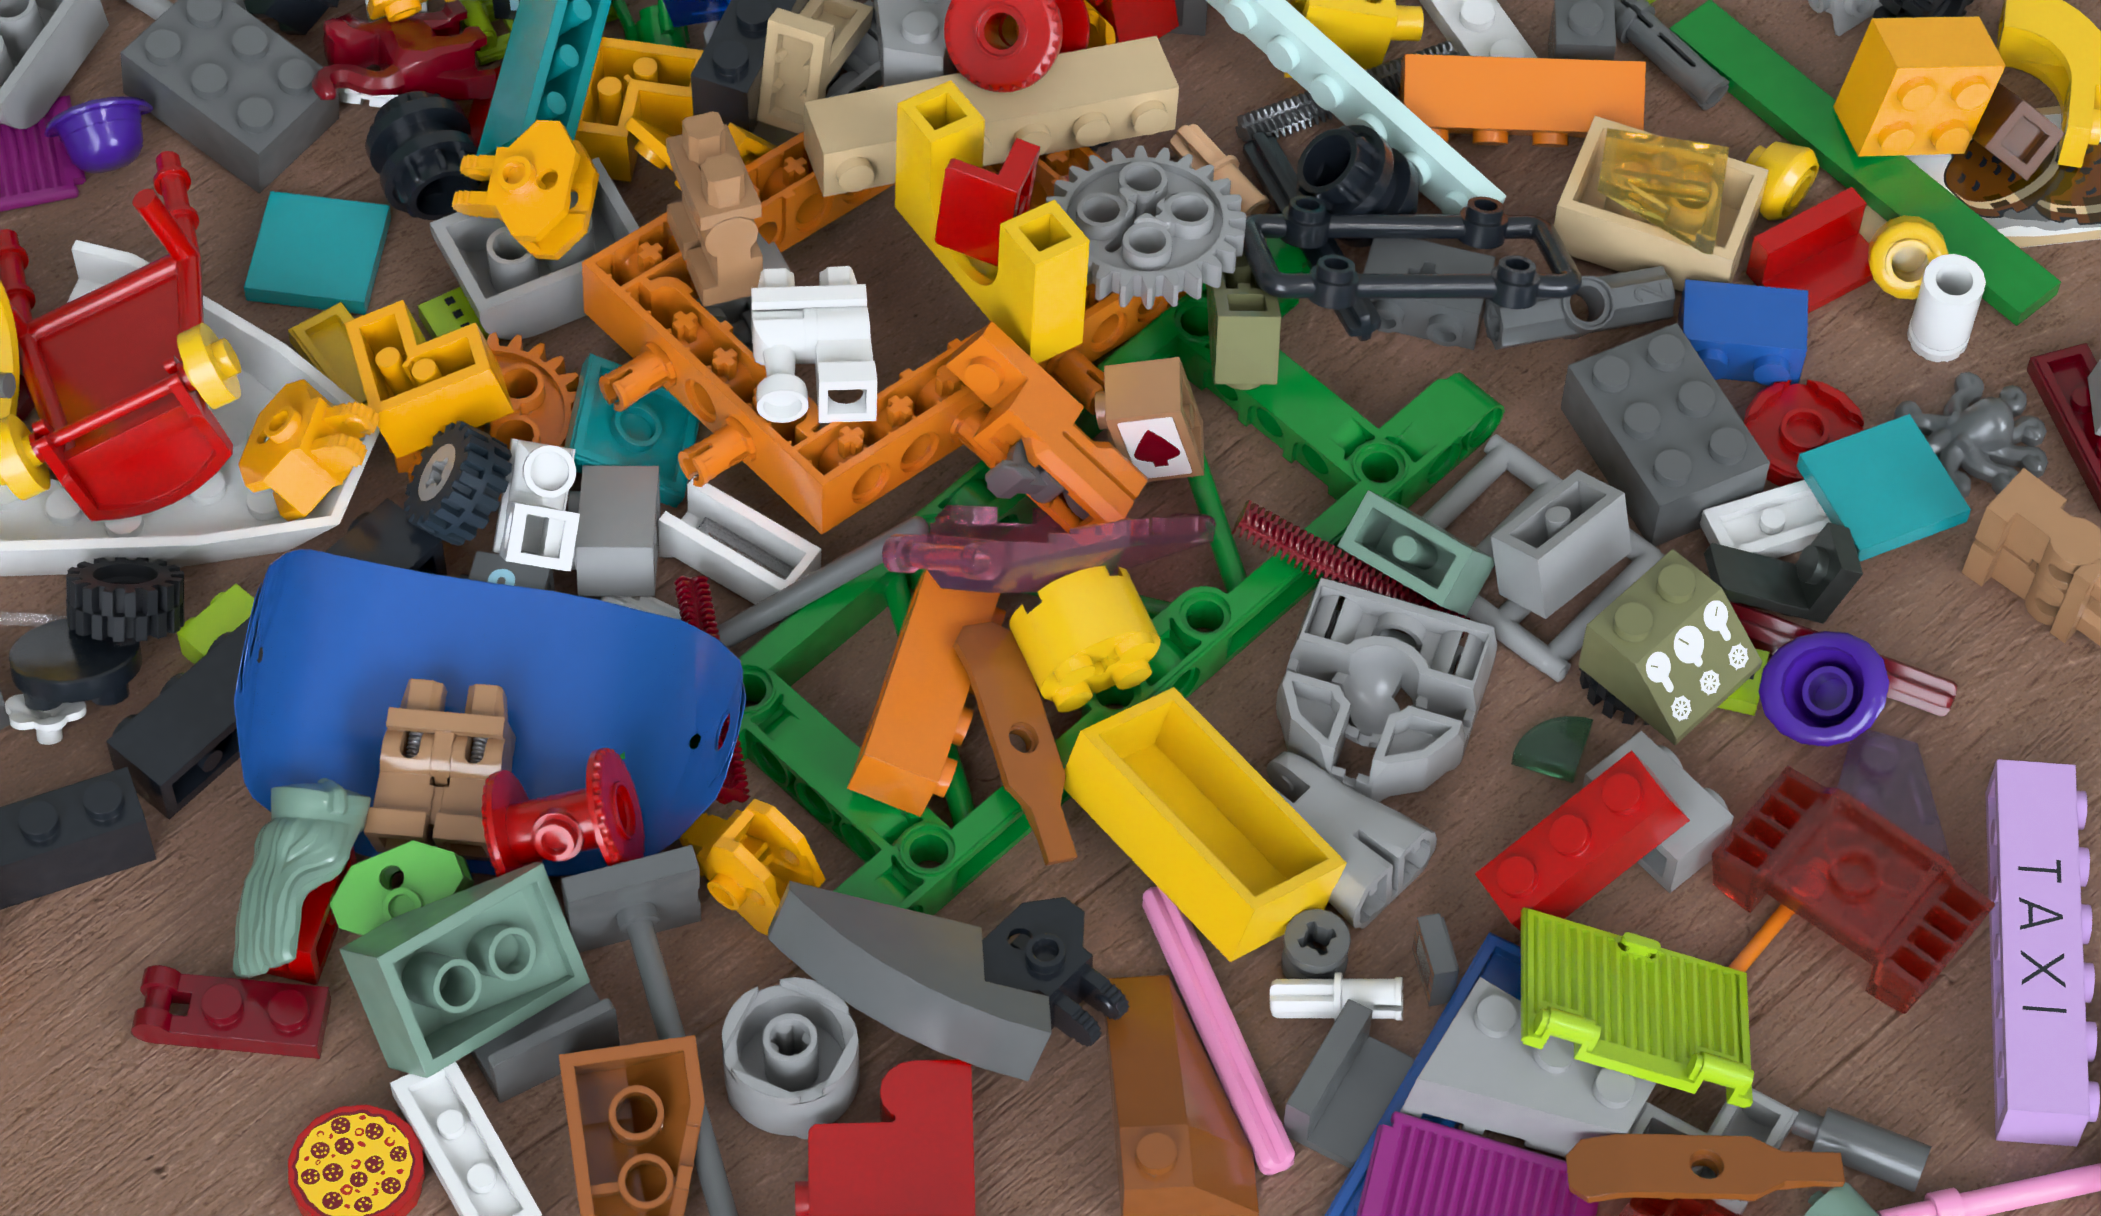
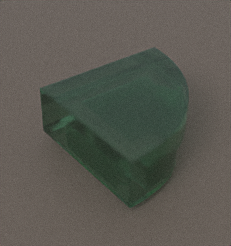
(1554, 747)

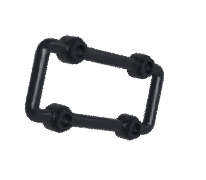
(1479, 225)

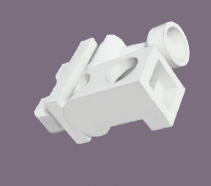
(817, 327)
(532, 511)

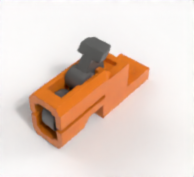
(1037, 439)

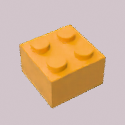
(1918, 86)

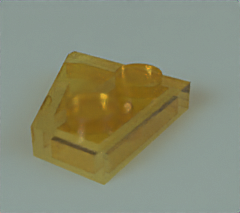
(1667, 183)

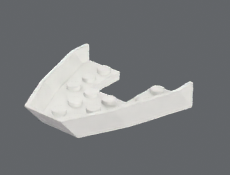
(216, 520)

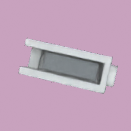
(736, 545)

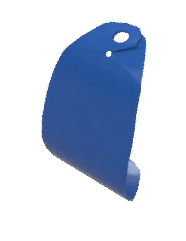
(573, 668)

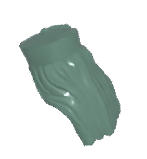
(293, 855)

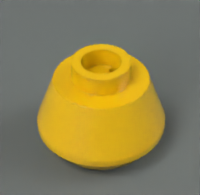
(1789, 177)

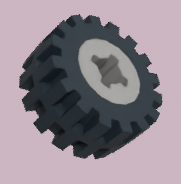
(458, 483)

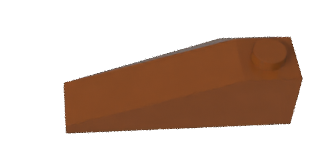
(1171, 1118)
(633, 1125)

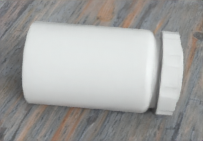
(1946, 308)

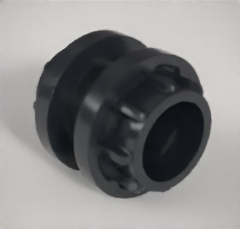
(419, 153)
(1357, 174)

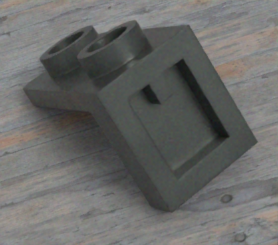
(1803, 589)

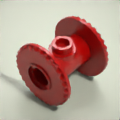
(990, 53)
(564, 823)

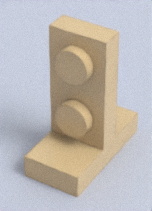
(805, 55)

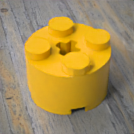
(1086, 636)

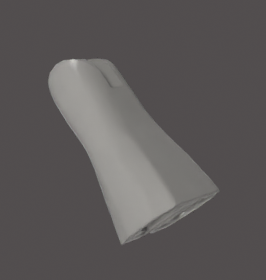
(1377, 842)

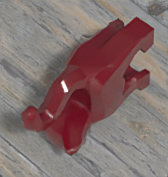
(413, 54)

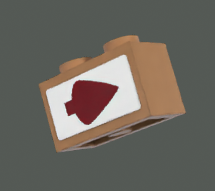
(1152, 418)

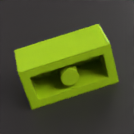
(223, 615)

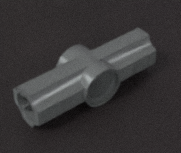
(1611, 301)

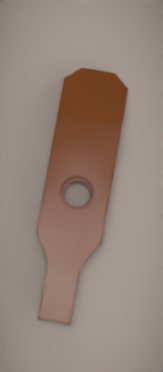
(1012, 705)
(1663, 1166)

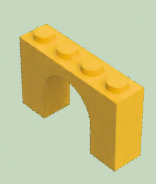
(1043, 254)

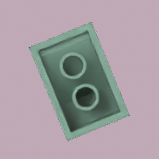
(464, 969)

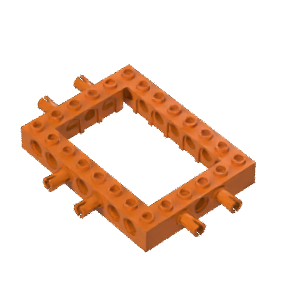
(650, 309)

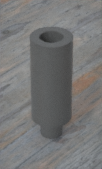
(1865, 1146)

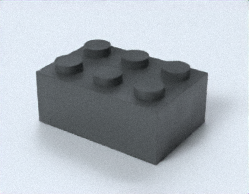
(229, 87)
(1662, 432)

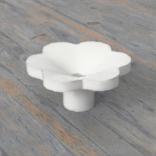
(47, 723)

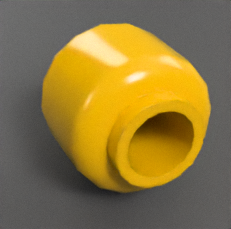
(1901, 254)

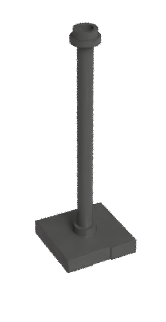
(633, 905)

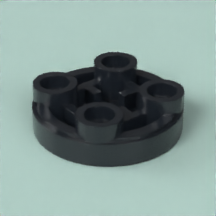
(64, 667)

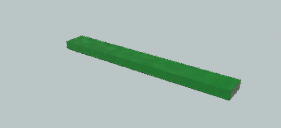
(1887, 184)

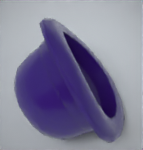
(101, 132)
(1824, 688)

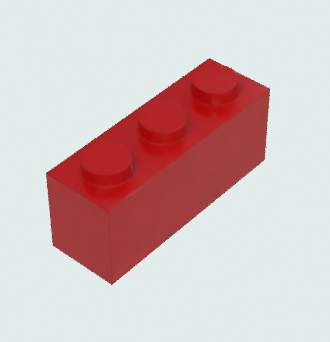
(1584, 843)

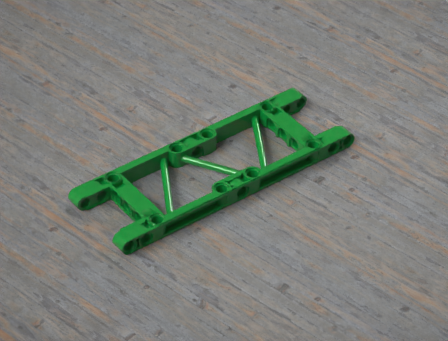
(1298, 414)

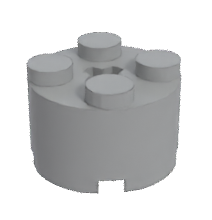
(790, 1057)

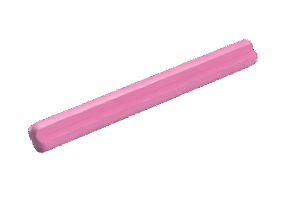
(1219, 1033)

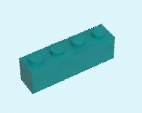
(544, 68)

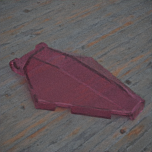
(981, 555)

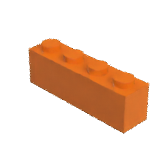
(1521, 96)
(922, 700)

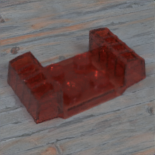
(1852, 881)

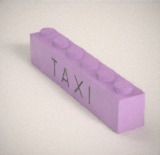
(2038, 954)

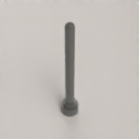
(813, 586)

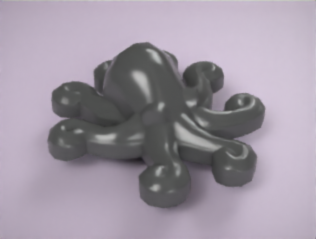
(1982, 434)

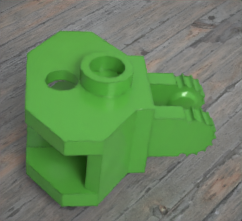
(367, 894)

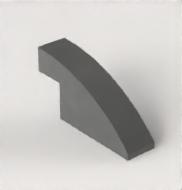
(913, 977)

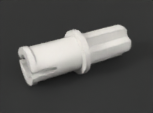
(1328, 996)

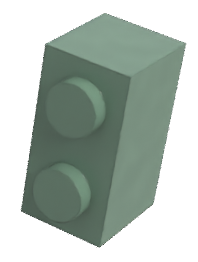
(1417, 553)

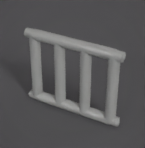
(1549, 658)

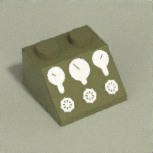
(1670, 647)

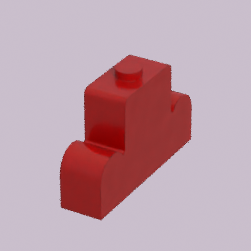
(908, 1162)

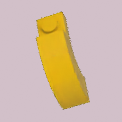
(2065, 54)

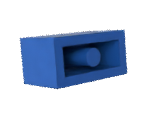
(1746, 330)

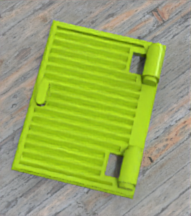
(1635, 1006)

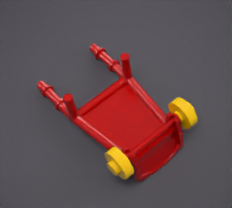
(122, 374)

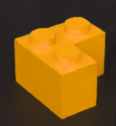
(637, 82)
(424, 383)

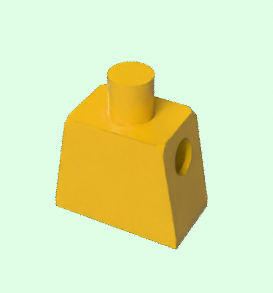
(1363, 26)

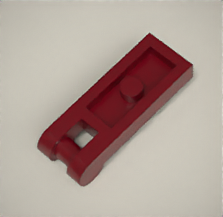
(232, 1014)

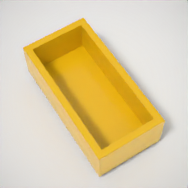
(1201, 822)

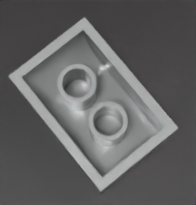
(41, 53)
(513, 288)

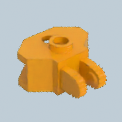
(533, 189)
(307, 447)
(752, 860)

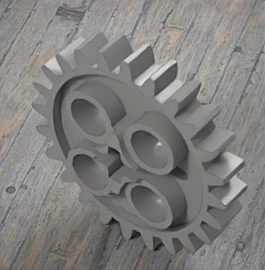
(1153, 225)

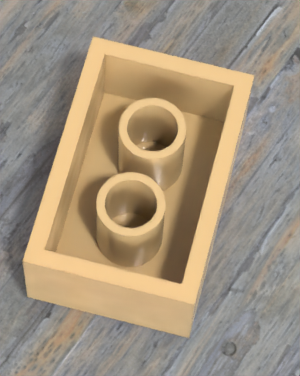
(1621, 240)

